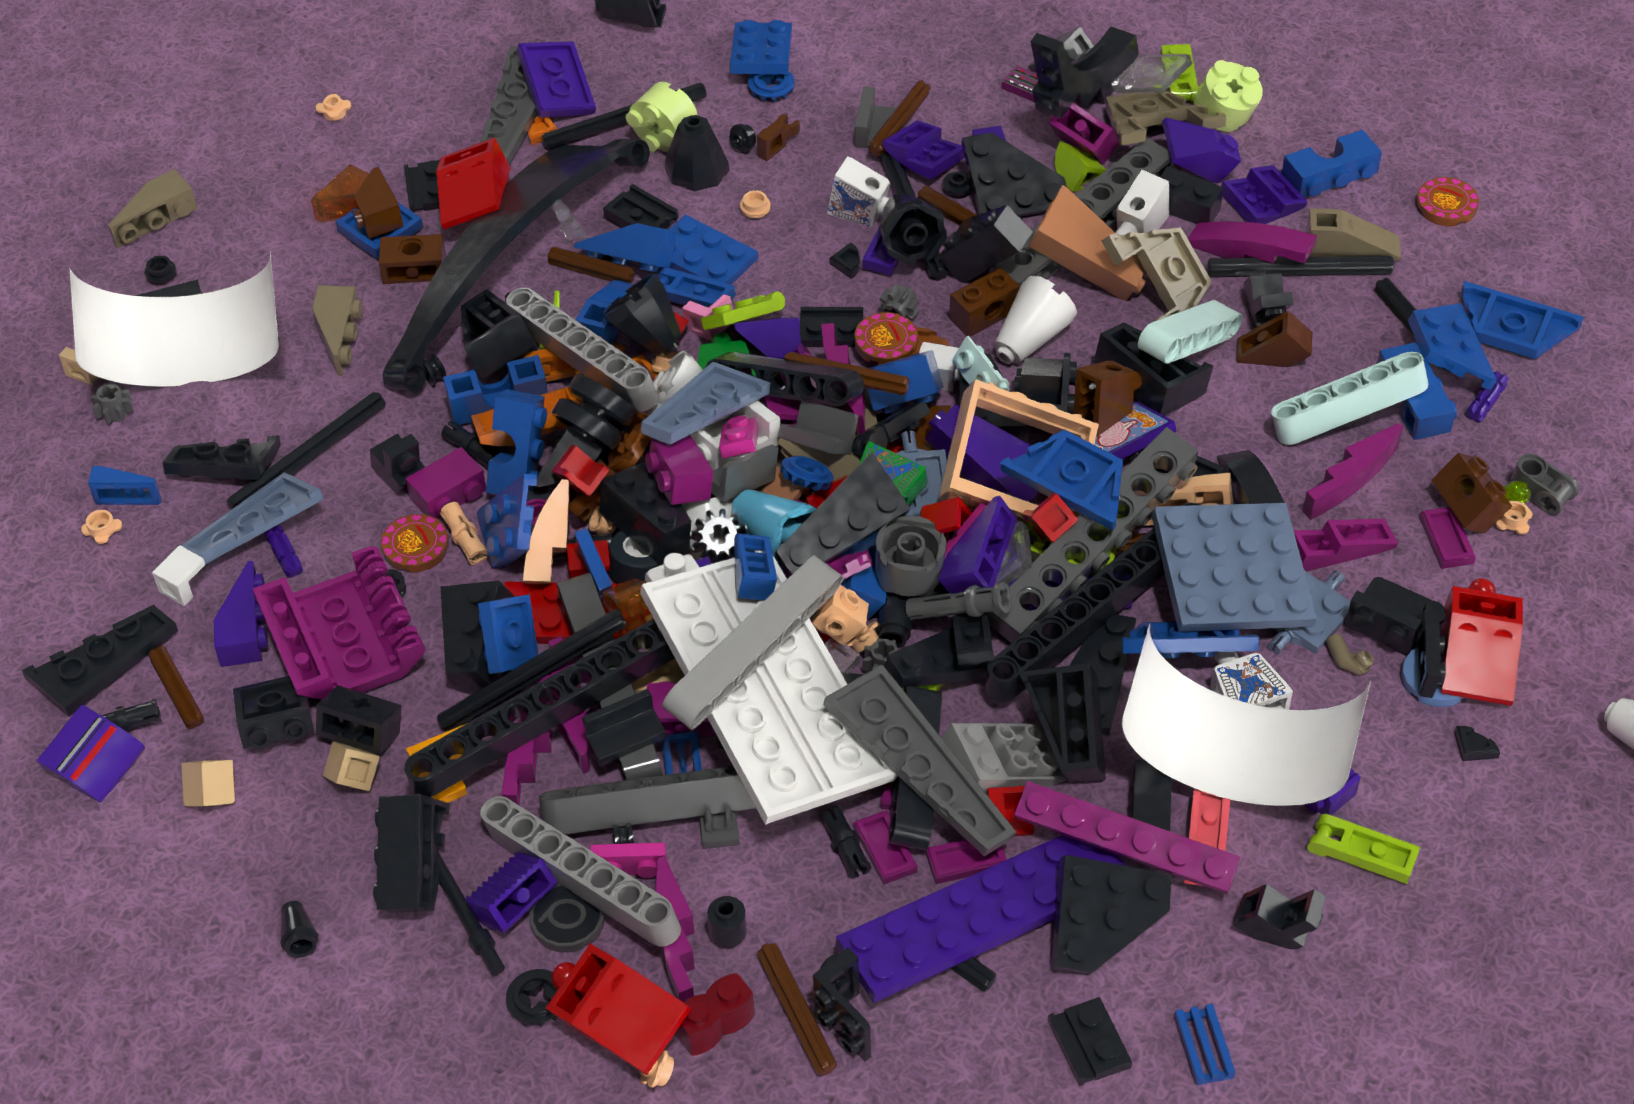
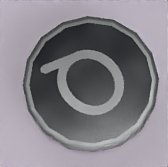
(565, 921)

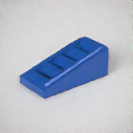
(122, 487)
(754, 570)

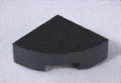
(847, 260)
(1474, 745)

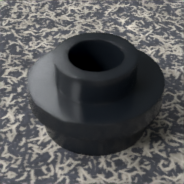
(742, 137)
(957, 184)
(160, 269)

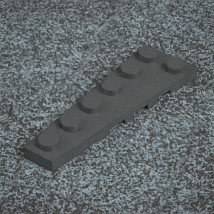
(512, 109)
(907, 743)

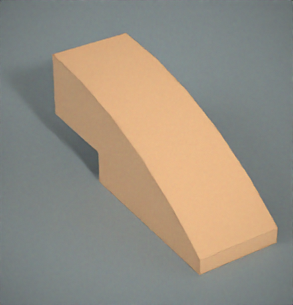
(1203, 490)
(548, 536)

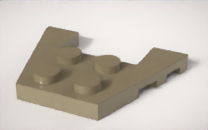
(1134, 112)
(1168, 262)

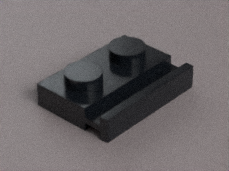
(422, 186)
(641, 208)
(844, 320)
(1089, 1041)

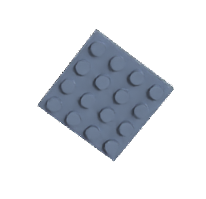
(1233, 567)

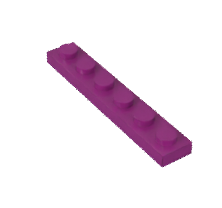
(1127, 837)

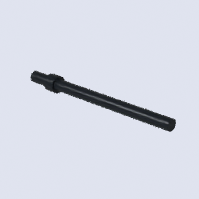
(480, 938)

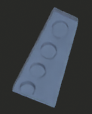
(702, 401)
(255, 515)

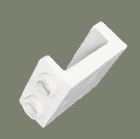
(709, 437)

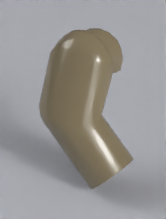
(1355, 663)

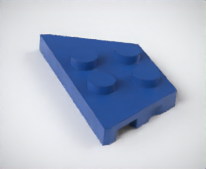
(1516, 322)
(1451, 342)
(1075, 470)
(507, 522)
(1172, 642)

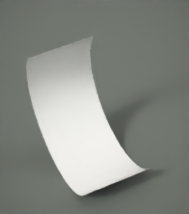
(175, 337)
(1234, 745)

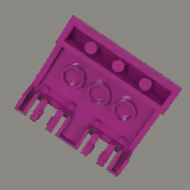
(342, 629)

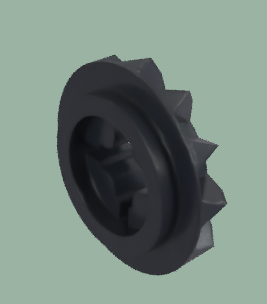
(527, 985)

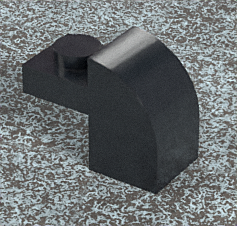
(1266, 298)
(396, 460)
(1279, 920)

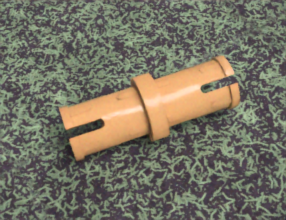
(464, 533)

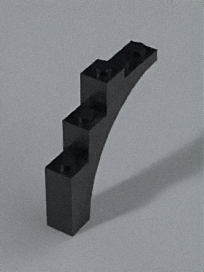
(1083, 79)

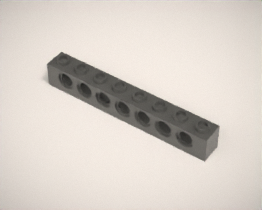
(1100, 196)
(1165, 452)

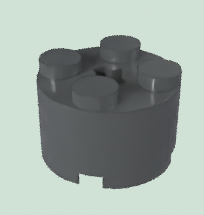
(909, 556)

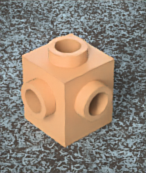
(841, 615)

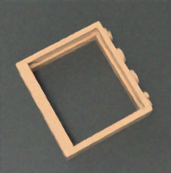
(1014, 406)

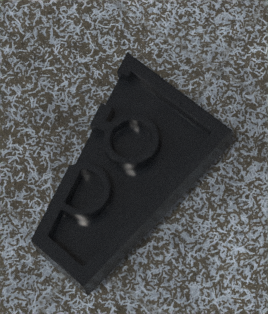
(233, 461)

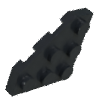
(1008, 176)
(1103, 910)

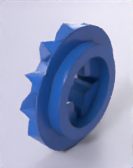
(758, 85)
(807, 473)

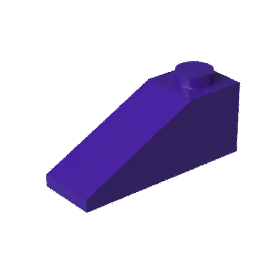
(980, 550)

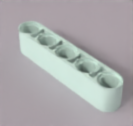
(1189, 331)
(1350, 398)

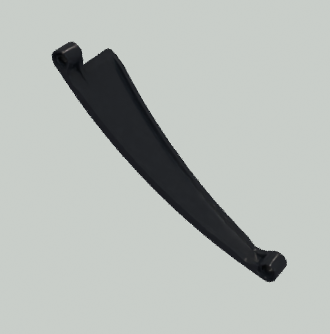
(488, 235)

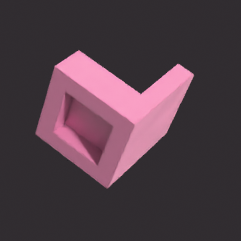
(694, 313)

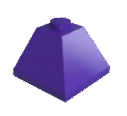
(1201, 149)
(772, 336)

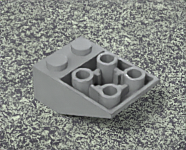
(1004, 754)

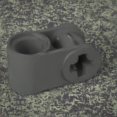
(1545, 483)

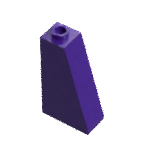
(983, 453)

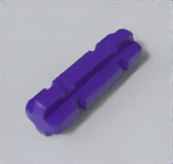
(1486, 398)
(284, 551)

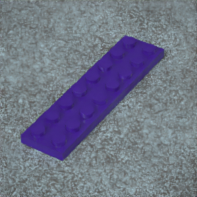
(962, 918)

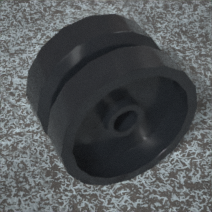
(595, 411)

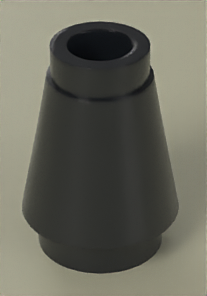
(297, 930)

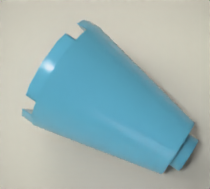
(770, 516)

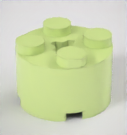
(1231, 91)
(658, 115)

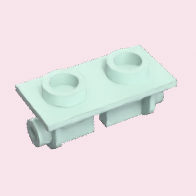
(975, 365)

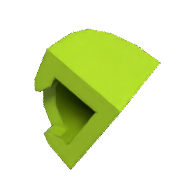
(1076, 166)

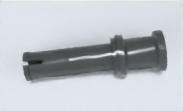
(972, 601)

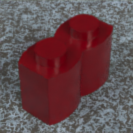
(719, 1012)

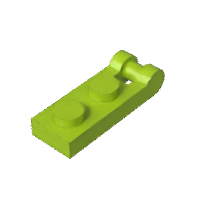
(1186, 83)
(744, 310)
(1363, 848)

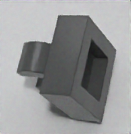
(719, 829)

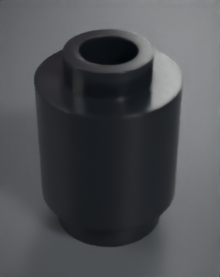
(893, 620)
(727, 921)

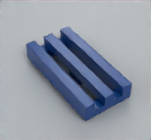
(592, 561)
(680, 738)
(1196, 1016)

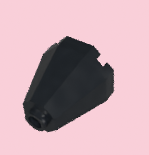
(639, 12)
(696, 155)
(912, 228)
(646, 316)

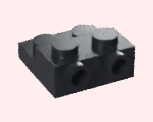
(271, 713)

